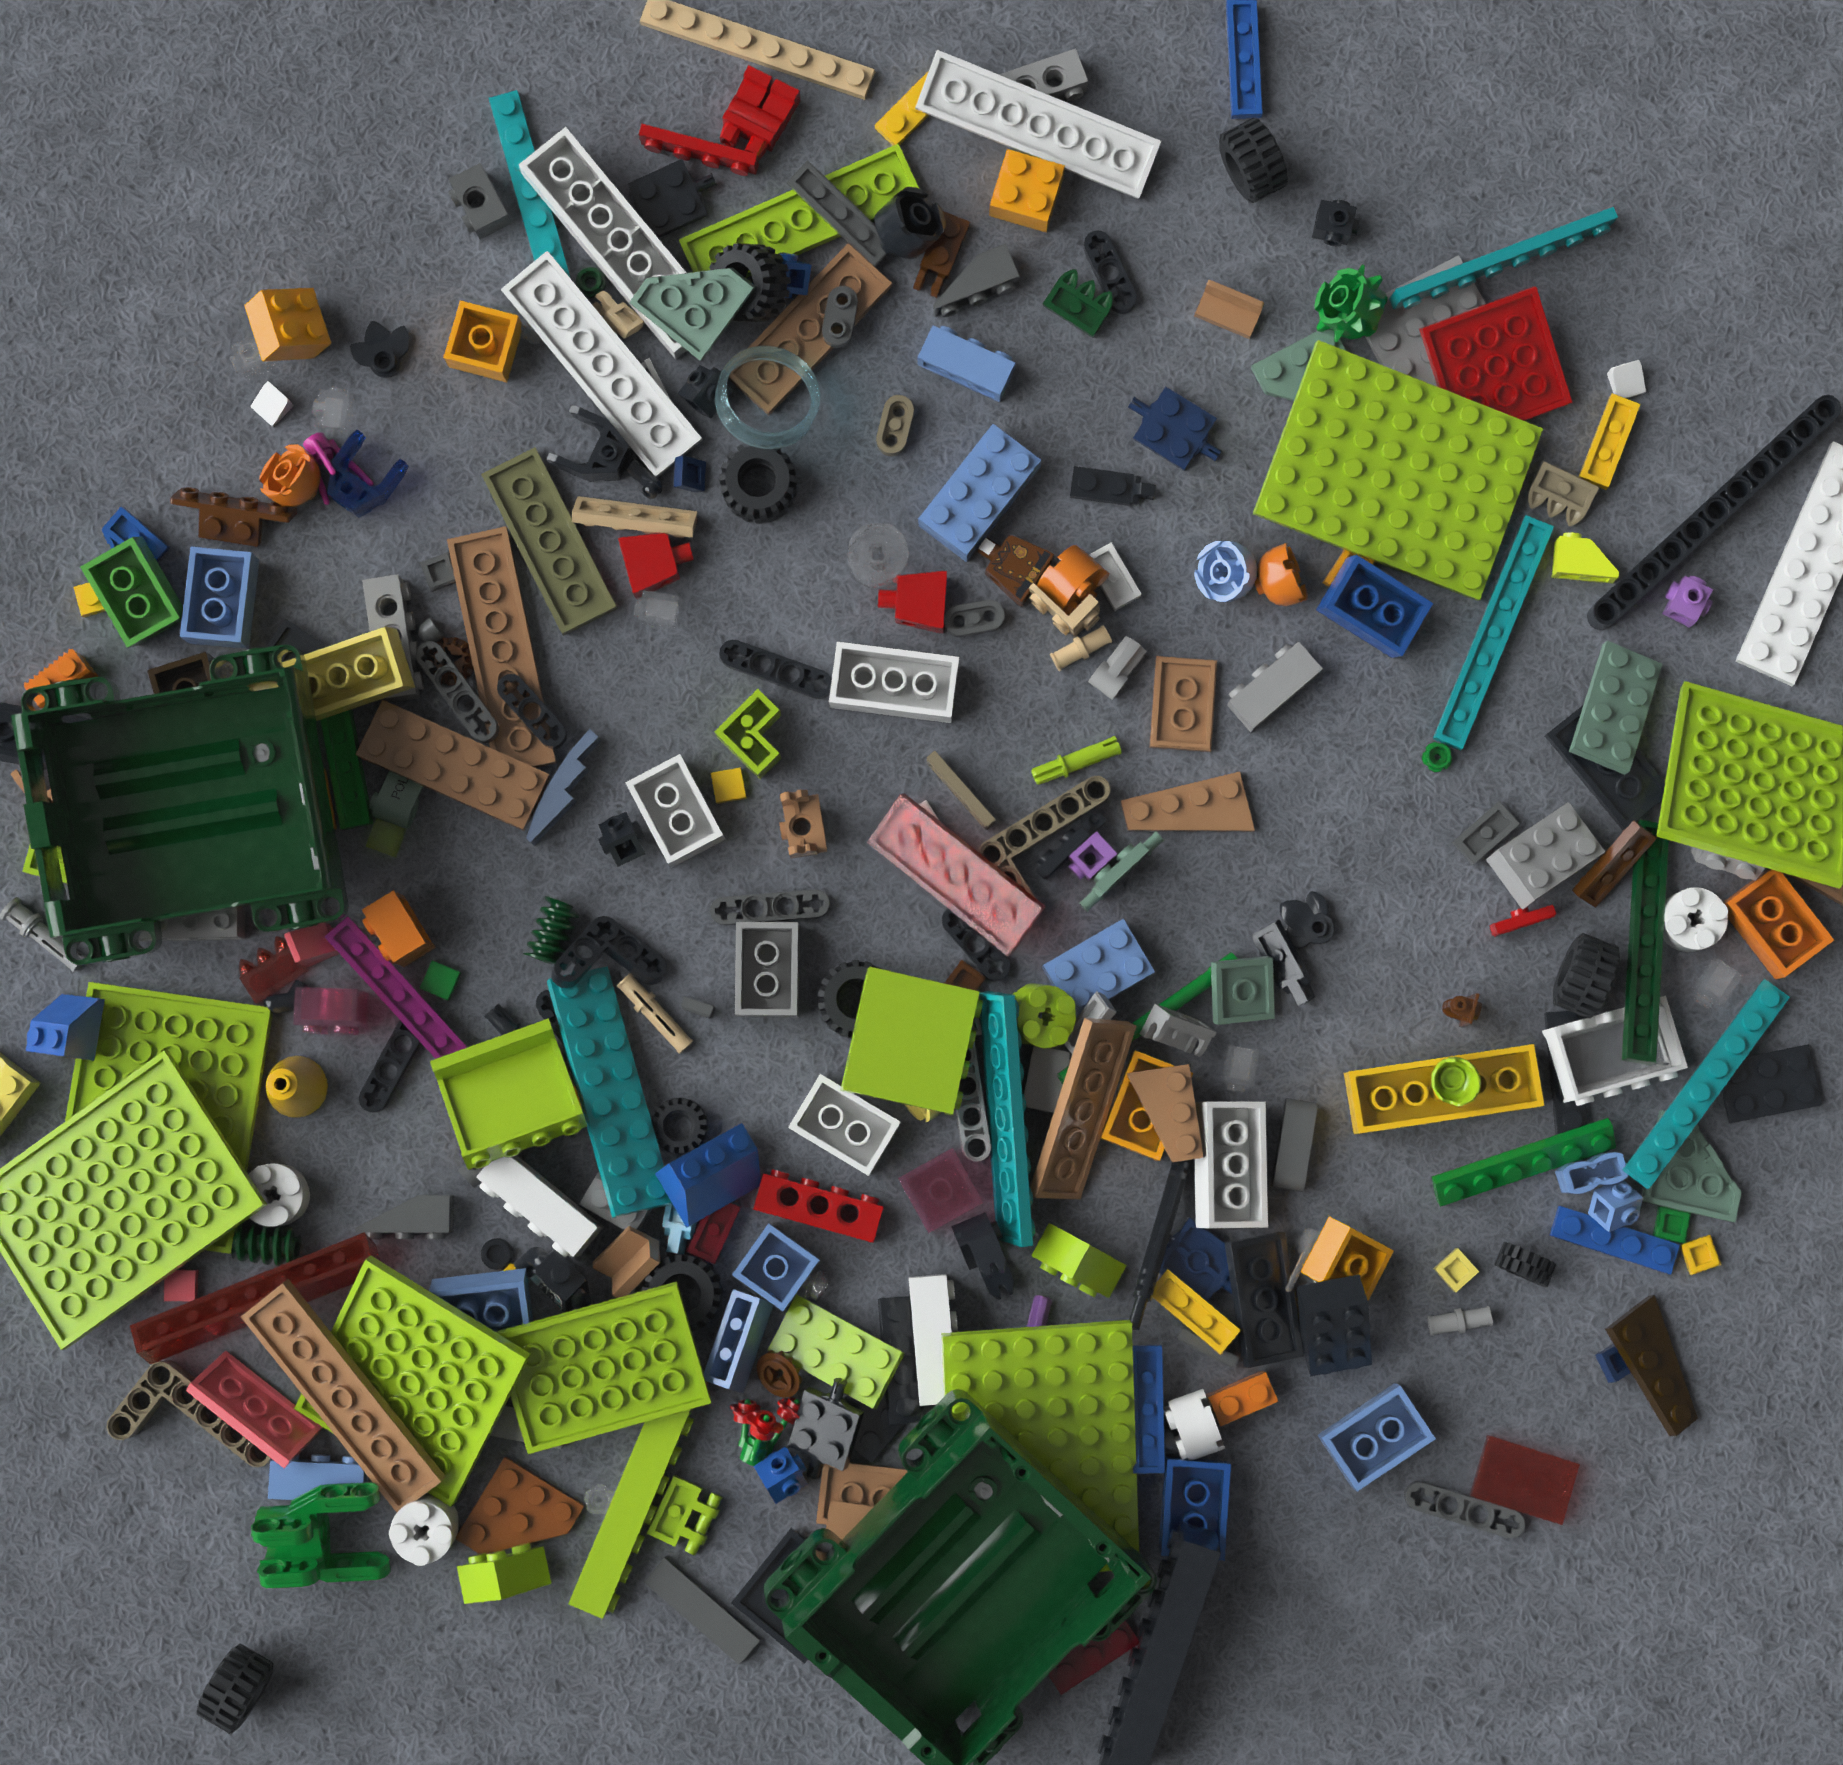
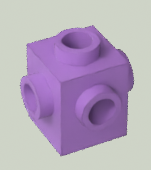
(1688, 600)

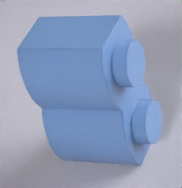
(1586, 1175)

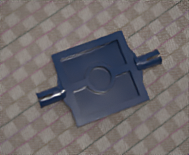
(1174, 428)
(1197, 1260)

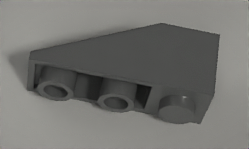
(984, 276)
(418, 1215)

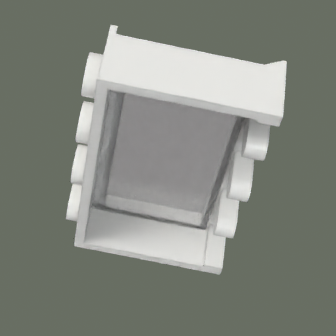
(1590, 1055)

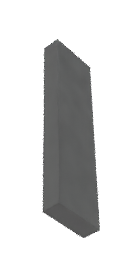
(838, 212)
(702, 1610)

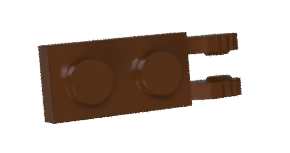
(942, 254)

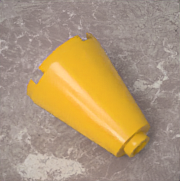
(296, 1086)

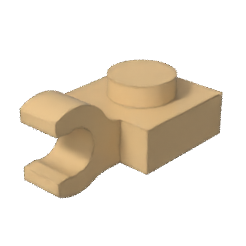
(618, 316)

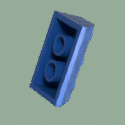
(712, 1175)

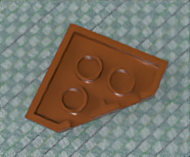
(517, 1510)

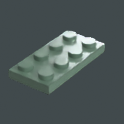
(1615, 707)

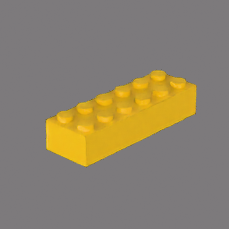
(1404, 1096)

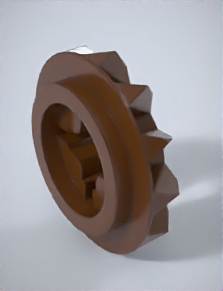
(457, 648)
(768, 1369)

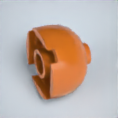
(291, 477)
(1280, 577)

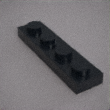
(1567, 1114)
(897, 1330)

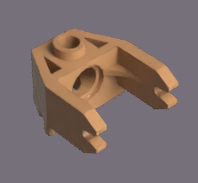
(805, 807)

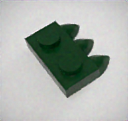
(1077, 304)

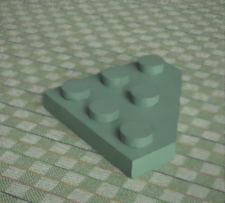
(694, 305)
(1283, 371)
(1695, 1182)

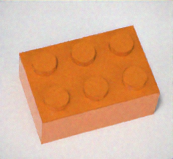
(1776, 923)

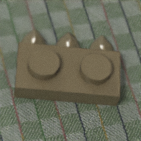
(1562, 490)

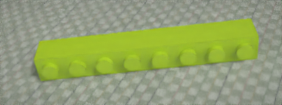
(628, 1513)

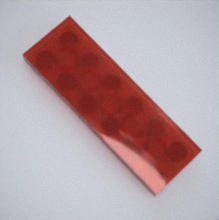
(956, 874)

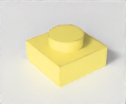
(1456, 1270)

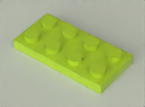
(836, 1349)

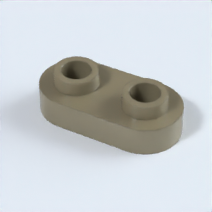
(895, 426)

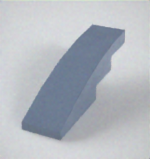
(556, 798)

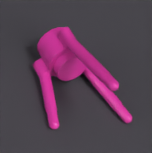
(322, 451)

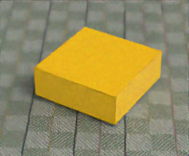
(728, 785)
(1700, 1254)

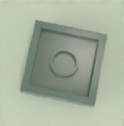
(1242, 990)

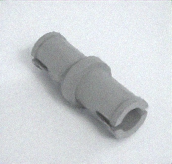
(1460, 1320)

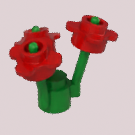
(762, 1428)

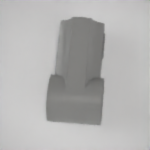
(1113, 673)

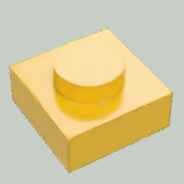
(87, 600)

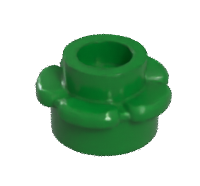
(1444, 753)

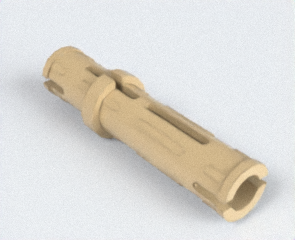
(629, 986)

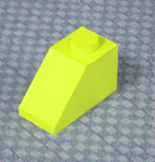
(1581, 560)

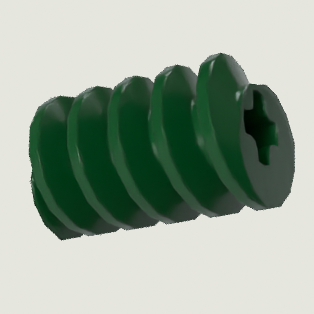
(552, 931)
(265, 1245)

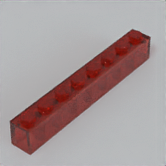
(222, 1310)

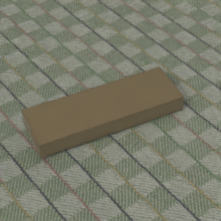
(960, 790)

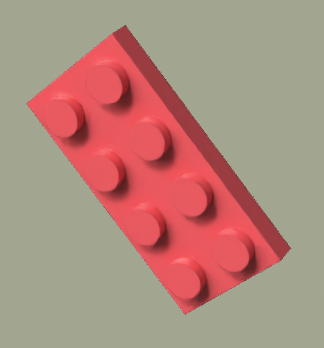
(254, 1409)

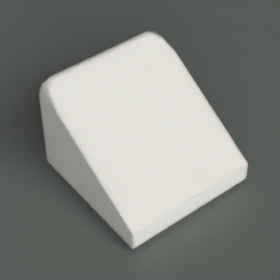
(1627, 379)
(271, 404)

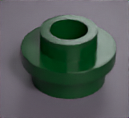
(590, 273)

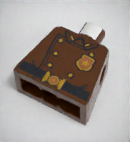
(1015, 566)

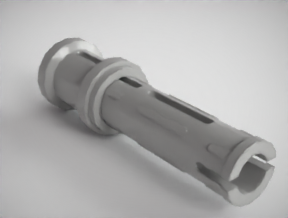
(32, 926)

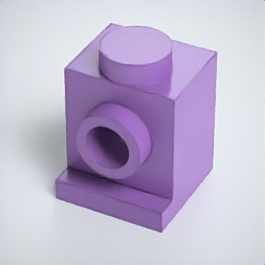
(1096, 846)

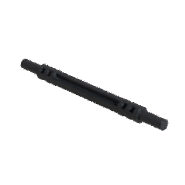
(1159, 1240)

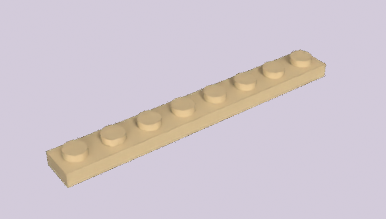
(758, 47)

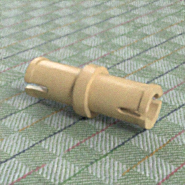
(1081, 648)

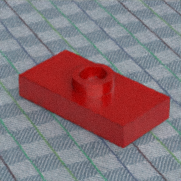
(1521, 919)

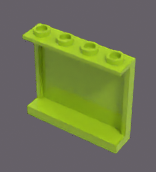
(911, 1041)
(508, 1094)

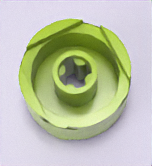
(1057, 1015)

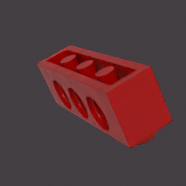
(770, 1202)

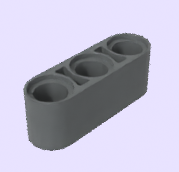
(1295, 1145)

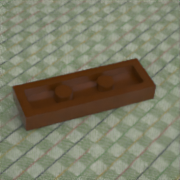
(1614, 864)

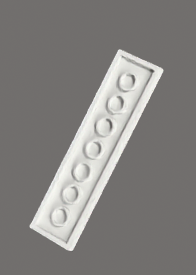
(1037, 124)
(601, 364)
(1801, 581)

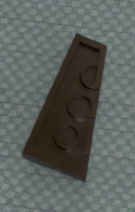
(1649, 1355)

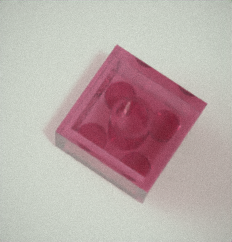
(331, 1009)
(940, 1190)

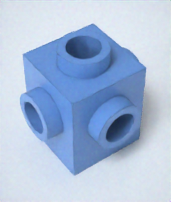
(1615, 1205)

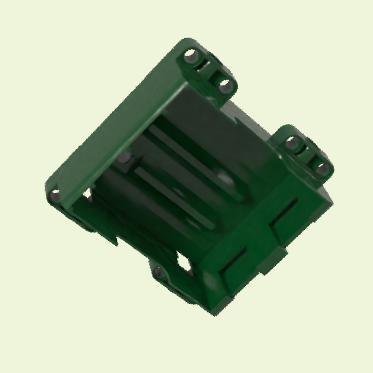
(179, 805)

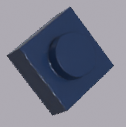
(689, 474)
(1612, 1364)

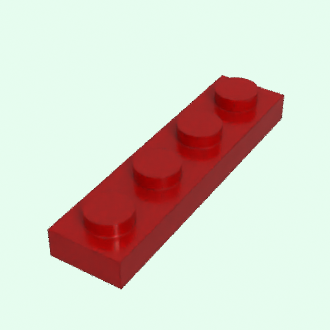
(689, 147)

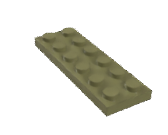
(549, 541)

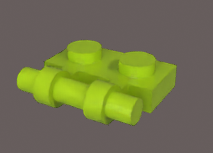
(675, 1511)

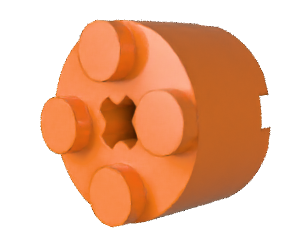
(1072, 579)

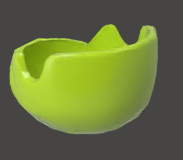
(1455, 1081)

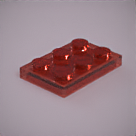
(1524, 1479)

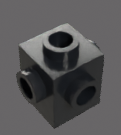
(1335, 222)
(700, 390)
(621, 838)

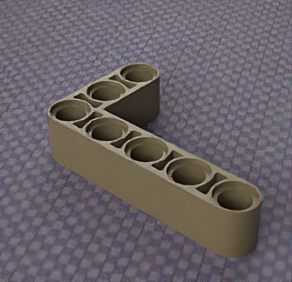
(1034, 835)
(172, 1392)

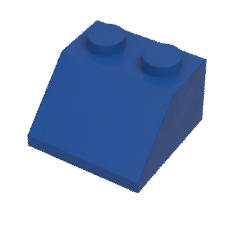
(67, 1027)

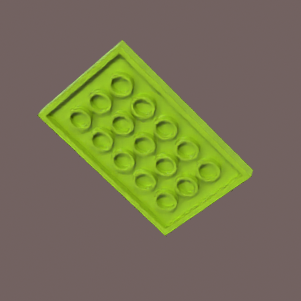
(606, 1368)

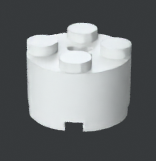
(1708, 912)
(291, 1187)
(1195, 1425)
(412, 1541)

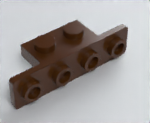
(231, 518)

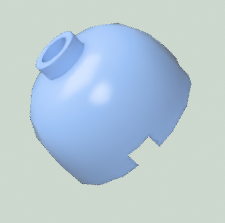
(1225, 571)

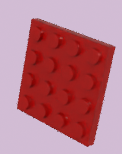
(1499, 356)

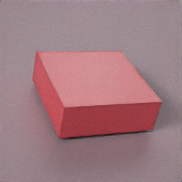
(181, 1286)

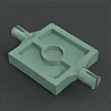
(1127, 860)

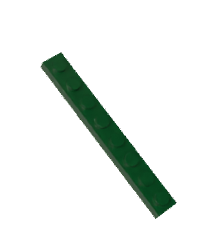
(1645, 952)

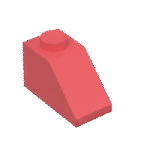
(309, 944)

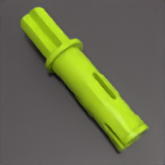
(1077, 760)

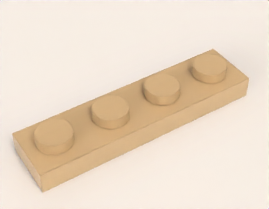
(634, 516)

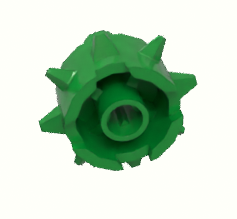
(1350, 304)

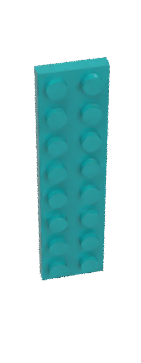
(610, 1093)
(1006, 1117)

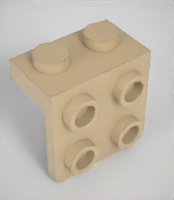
(1082, 617)

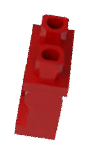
(759, 112)

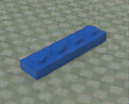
(1243, 59)
(1620, 1243)
(1149, 1409)

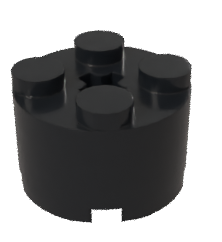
(909, 223)

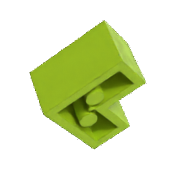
(744, 733)
(1078, 1262)
(502, 1574)

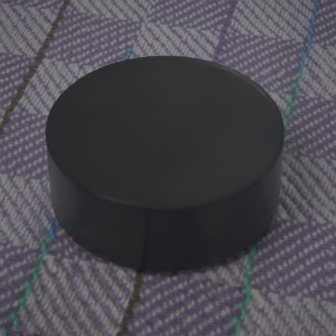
(496, 1253)

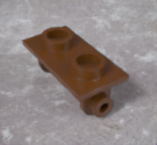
(1463, 1009)

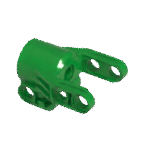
(300, 1539)

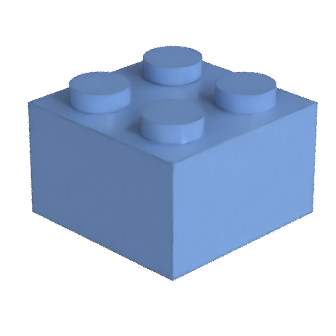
(776, 1267)

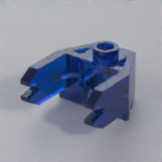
(363, 496)

